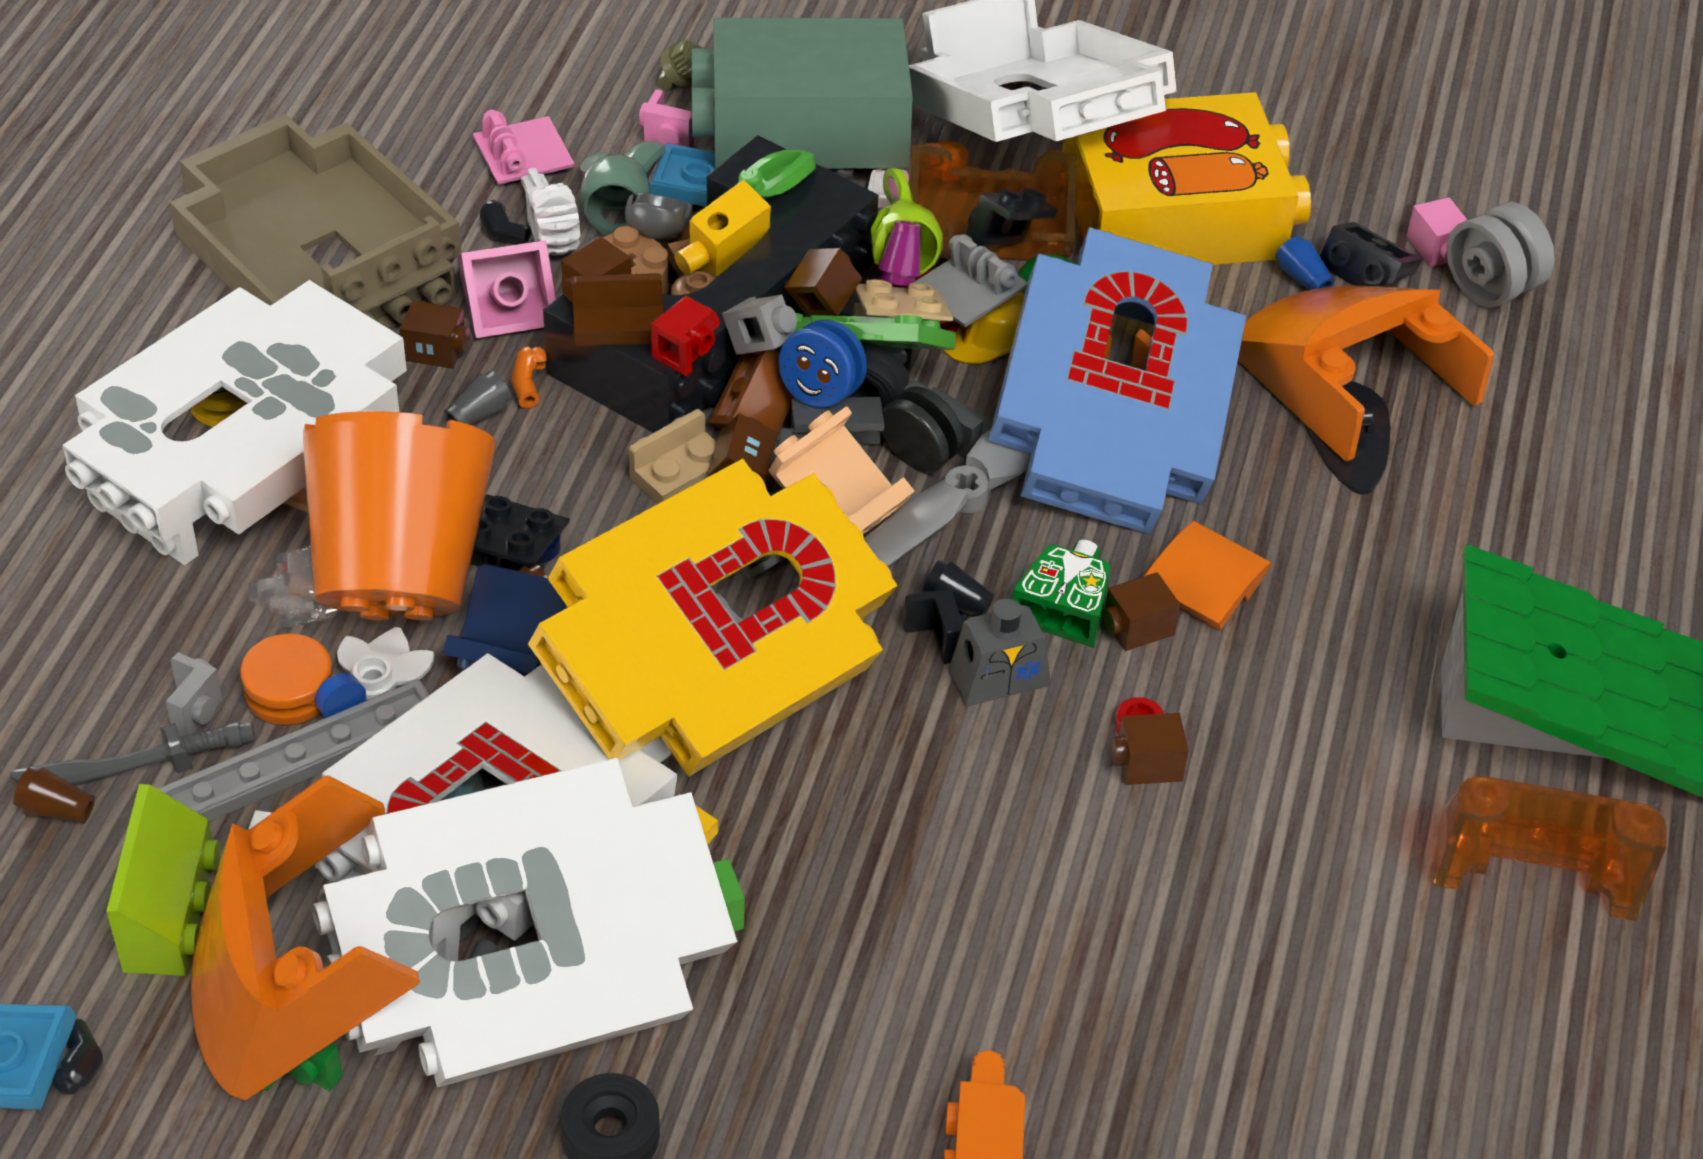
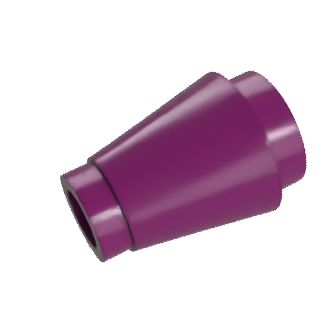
(902, 254)

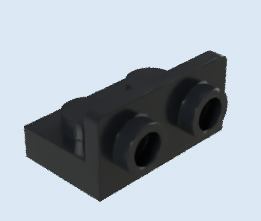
(1366, 256)

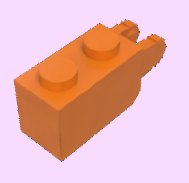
(987, 1114)

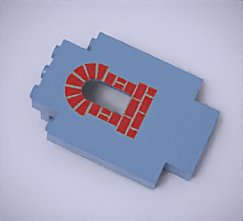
(1104, 431)

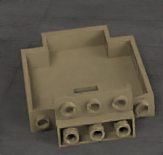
(280, 192)

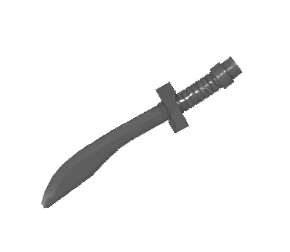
(174, 748)

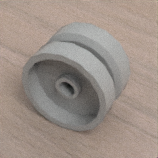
(1500, 254)

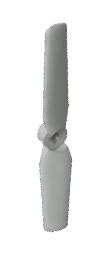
(930, 510)

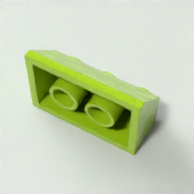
(161, 884)

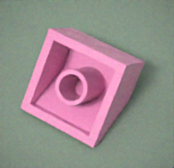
(506, 288)

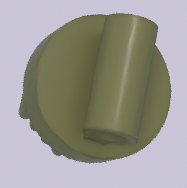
(677, 65)

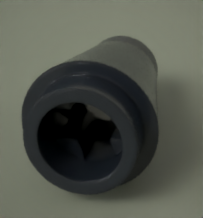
(968, 593)

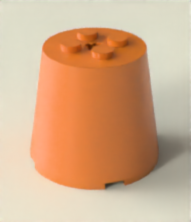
(393, 511)

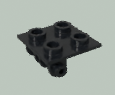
(514, 534)

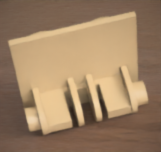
(881, 300)

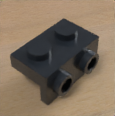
(1006, 216)

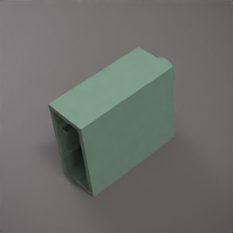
(807, 87)

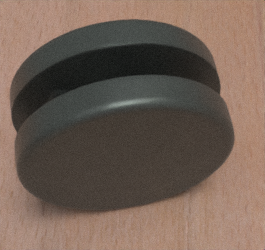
(922, 429)

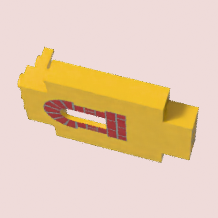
(659, 652)

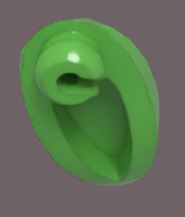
(779, 172)

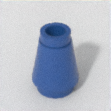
(1303, 264)

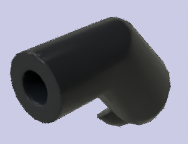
(499, 227)
(80, 1062)

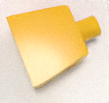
(725, 231)

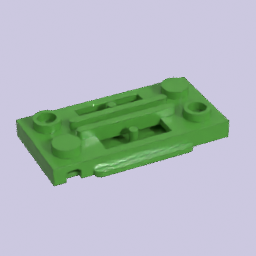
(892, 332)

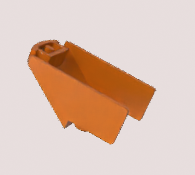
(1300, 357)
(269, 1013)

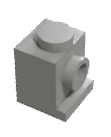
(770, 319)

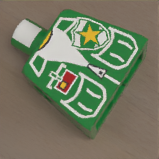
(1067, 591)

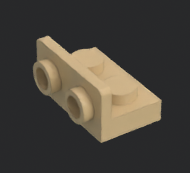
(672, 457)

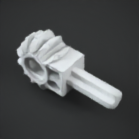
(551, 213)

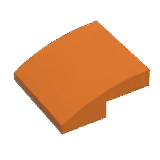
(1209, 573)

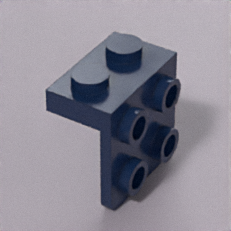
(503, 618)

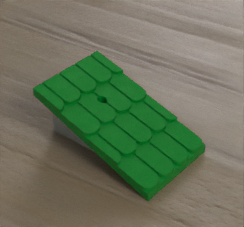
(1570, 674)

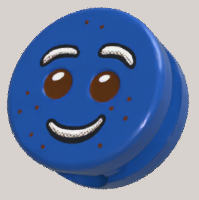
(822, 363)

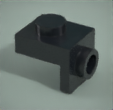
(938, 612)

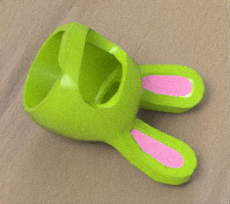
(904, 208)

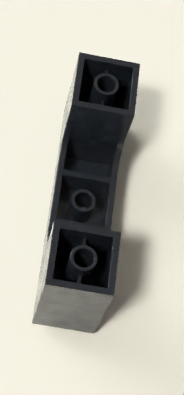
(813, 214)

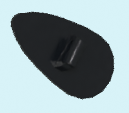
(1373, 446)

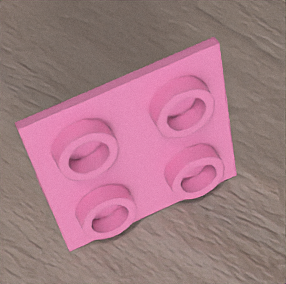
(520, 146)

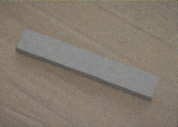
(292, 756)

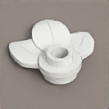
(383, 662)

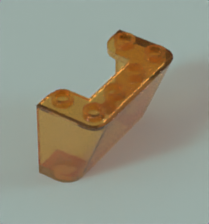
(955, 193)

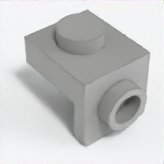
(196, 694)

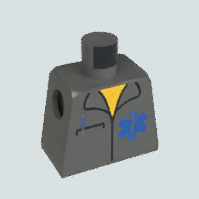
(1000, 654)

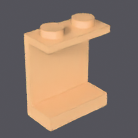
(843, 467)

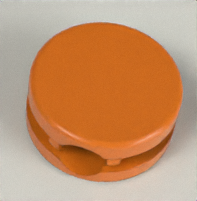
(283, 678)

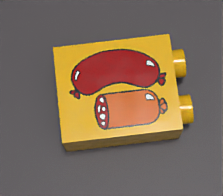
(1193, 180)

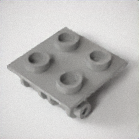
(973, 280)

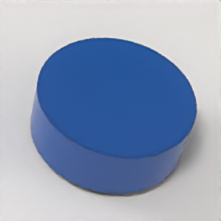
(339, 694)

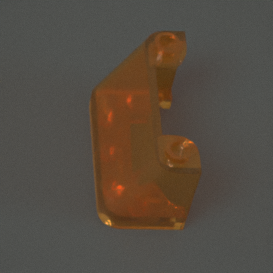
(1604, 836)

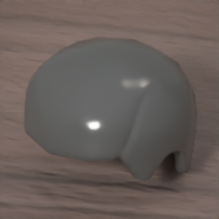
(657, 216)

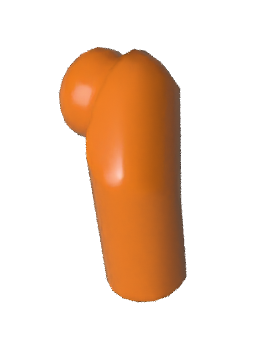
(522, 375)

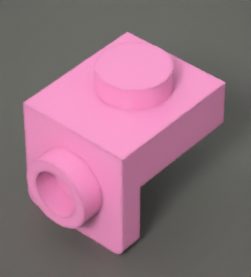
(665, 123)

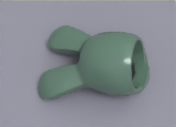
(613, 178)

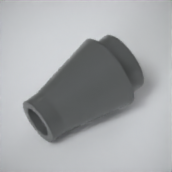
(480, 399)

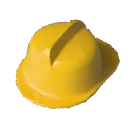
(989, 335)

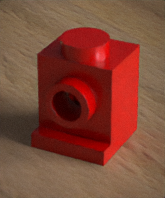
(683, 334)

